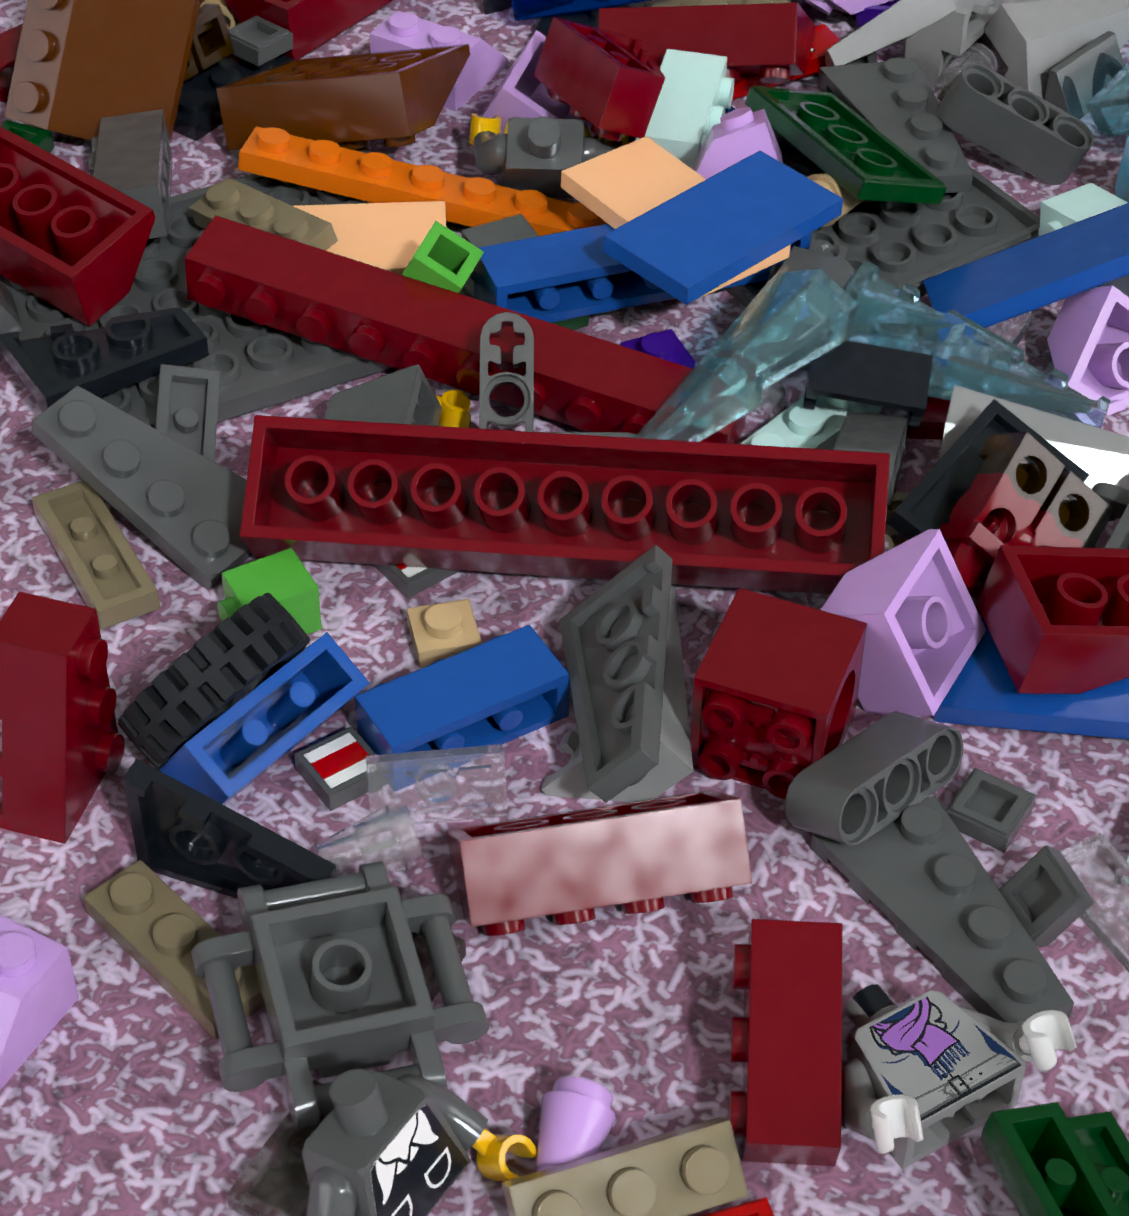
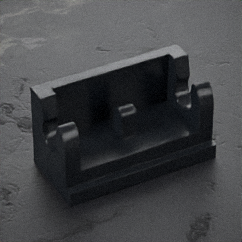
(871, 377)

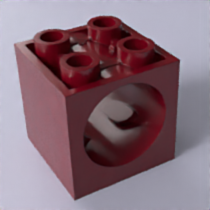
(774, 691)

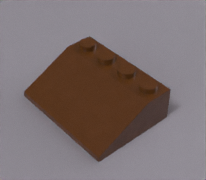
(100, 62)
(345, 97)

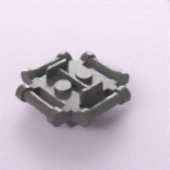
(337, 985)

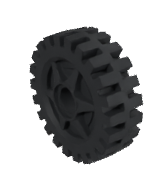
(212, 677)

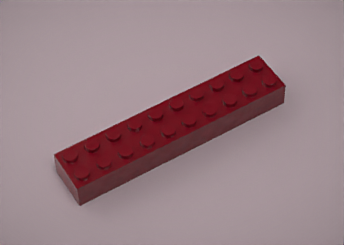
(562, 503)

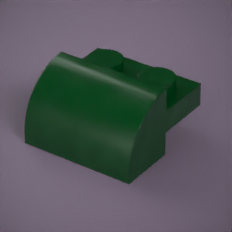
(1059, 1162)

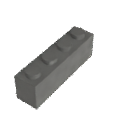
(136, 160)

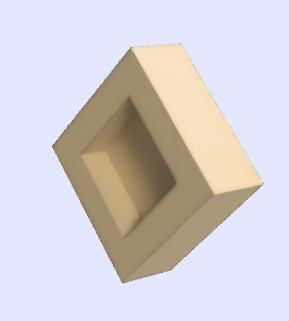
(442, 630)

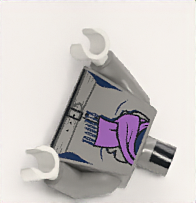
(936, 1068)

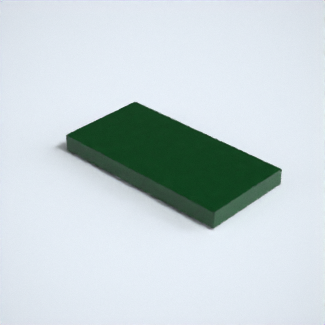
(846, 146)

